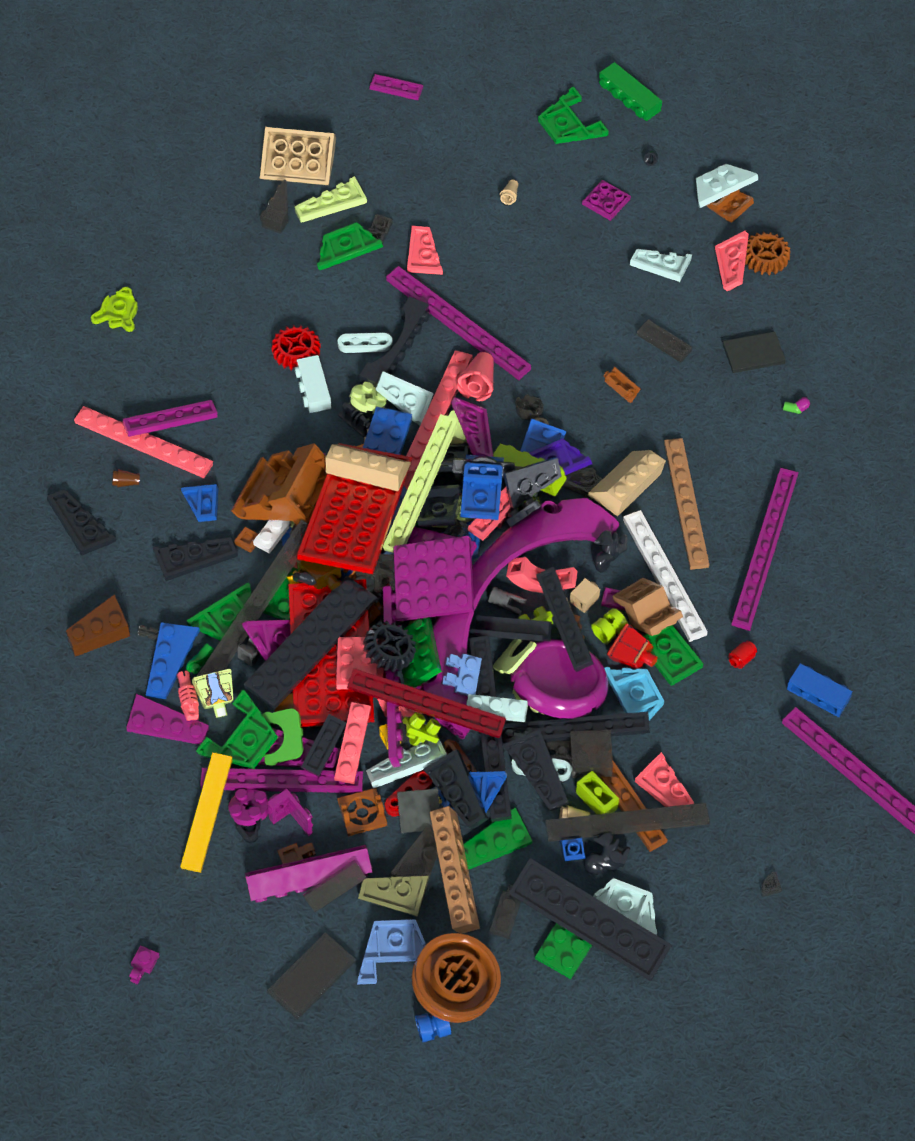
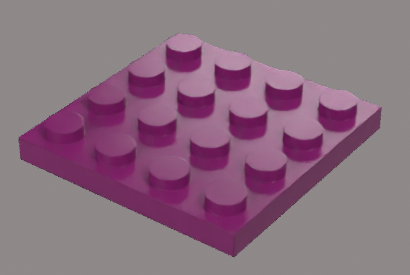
(433, 578)

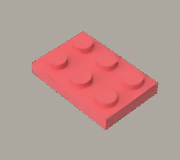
(350, 656)

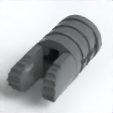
(503, 599)

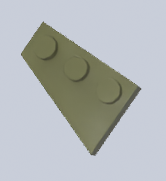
(395, 892)

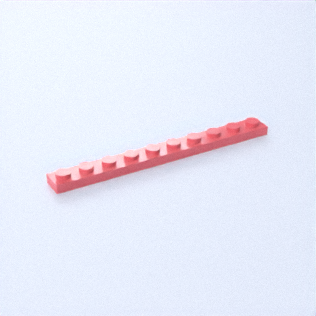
(439, 405)

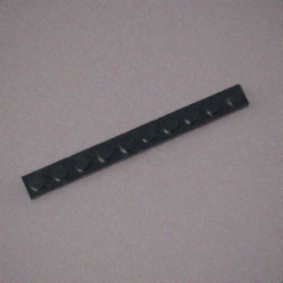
(492, 746)

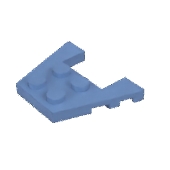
(390, 943)

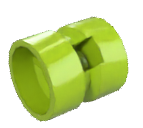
(608, 626)

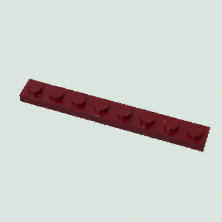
(426, 703)

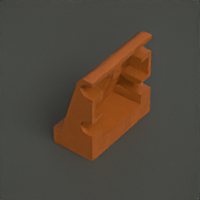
(284, 486)

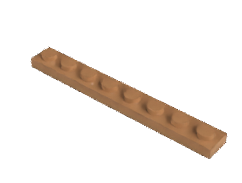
(686, 504)

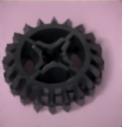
(390, 641)

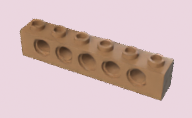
(454, 870)

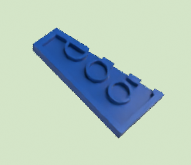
(169, 656)

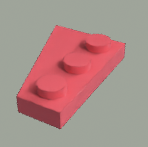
(731, 260)
(662, 783)

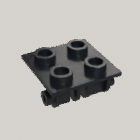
(356, 419)

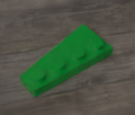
(497, 840)

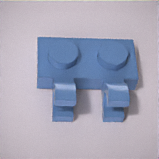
(468, 673)

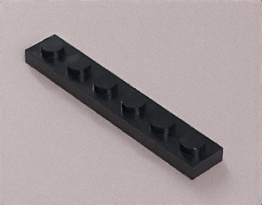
(565, 619)

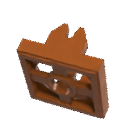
(371, 795)

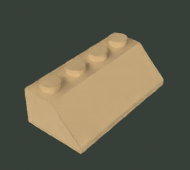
(366, 467)
(628, 480)

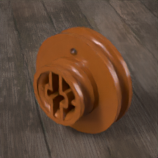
(453, 955)

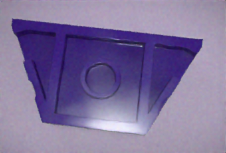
(568, 456)

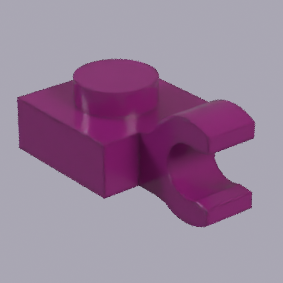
(143, 962)

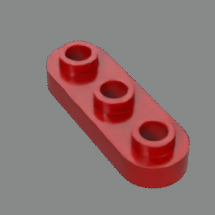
(412, 783)

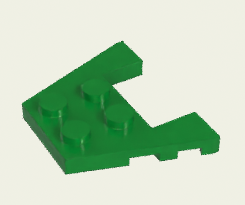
(564, 125)
(248, 741)

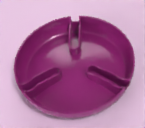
(553, 685)

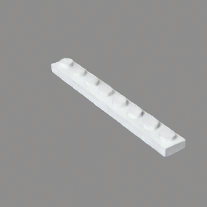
(664, 574)

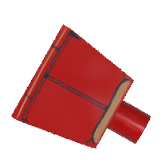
(632, 649)

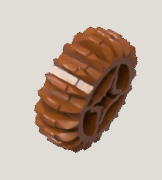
(766, 257)

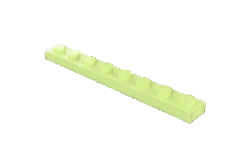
(421, 482)

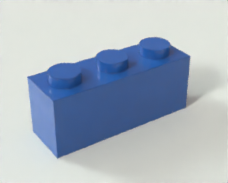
(819, 690)

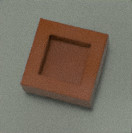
(245, 539)

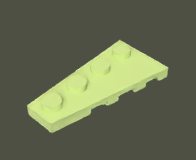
(339, 199)

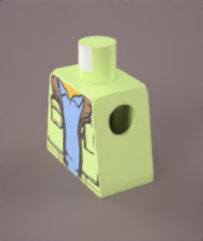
(215, 691)

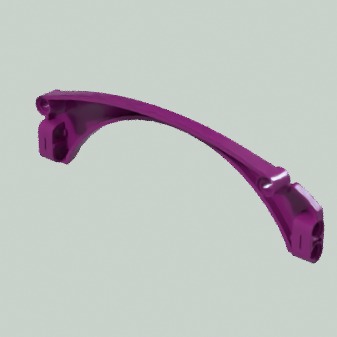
(566, 521)

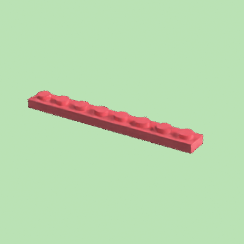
(144, 442)

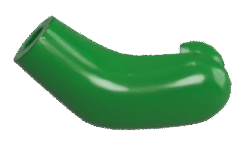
(199, 660)

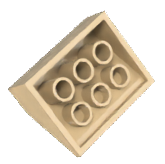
(297, 156)

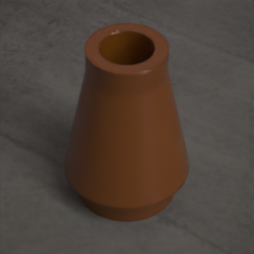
(124, 478)

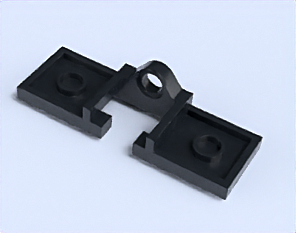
(443, 502)

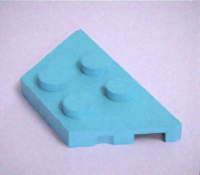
(635, 690)

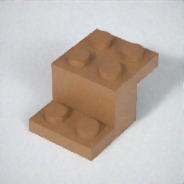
(647, 606)

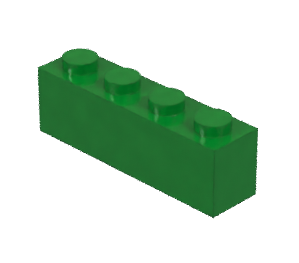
(630, 91)

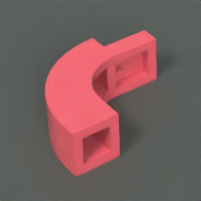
(524, 573)

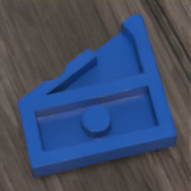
(540, 435)
(202, 501)

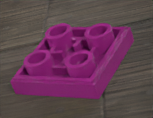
(606, 200)

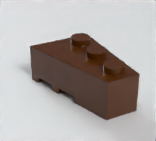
(98, 628)

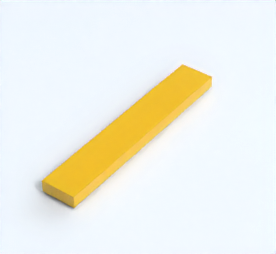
(206, 812)

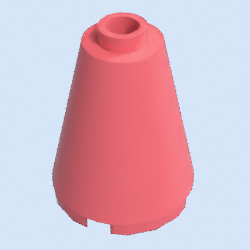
(477, 378)

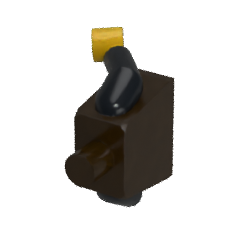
(316, 575)

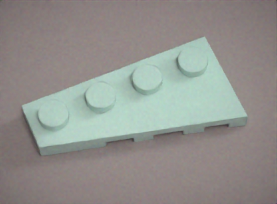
(414, 761)

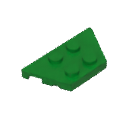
(346, 244)
(219, 616)

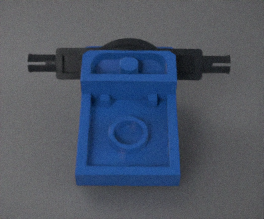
(480, 484)

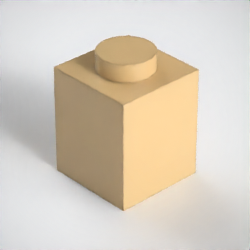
(585, 595)

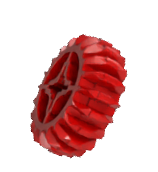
(293, 341)

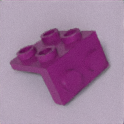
(287, 803)

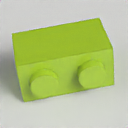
(597, 794)

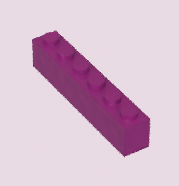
(302, 873)

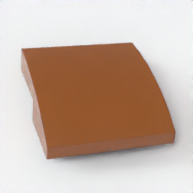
(731, 205)

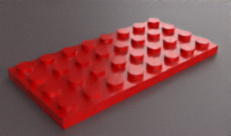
(350, 522)
(317, 693)

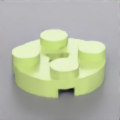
(366, 398)

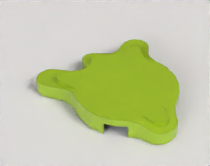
(118, 310)

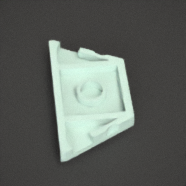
(722, 182)
(630, 902)

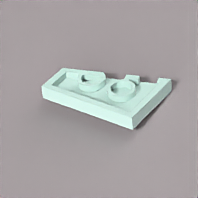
(661, 264)

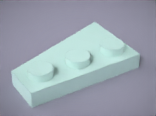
(405, 396)

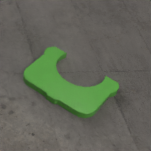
(292, 745)

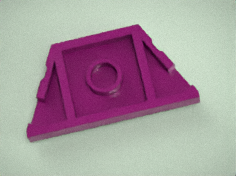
(267, 634)

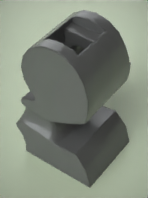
(248, 653)

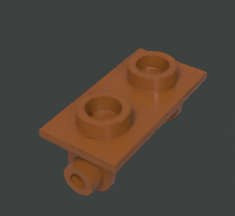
(622, 384)

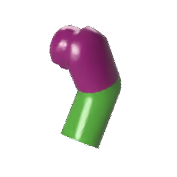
(797, 407)

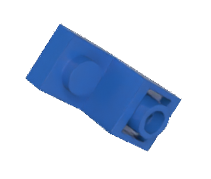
(572, 849)

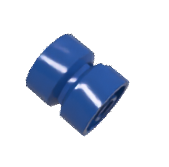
(430, 1026)

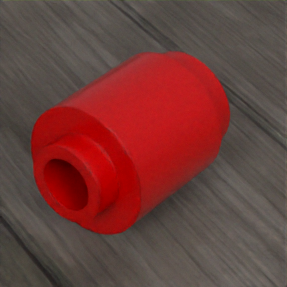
(742, 654)

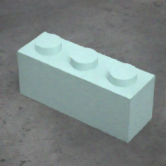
(313, 384)

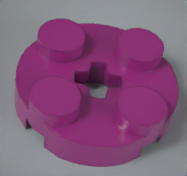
(244, 798)

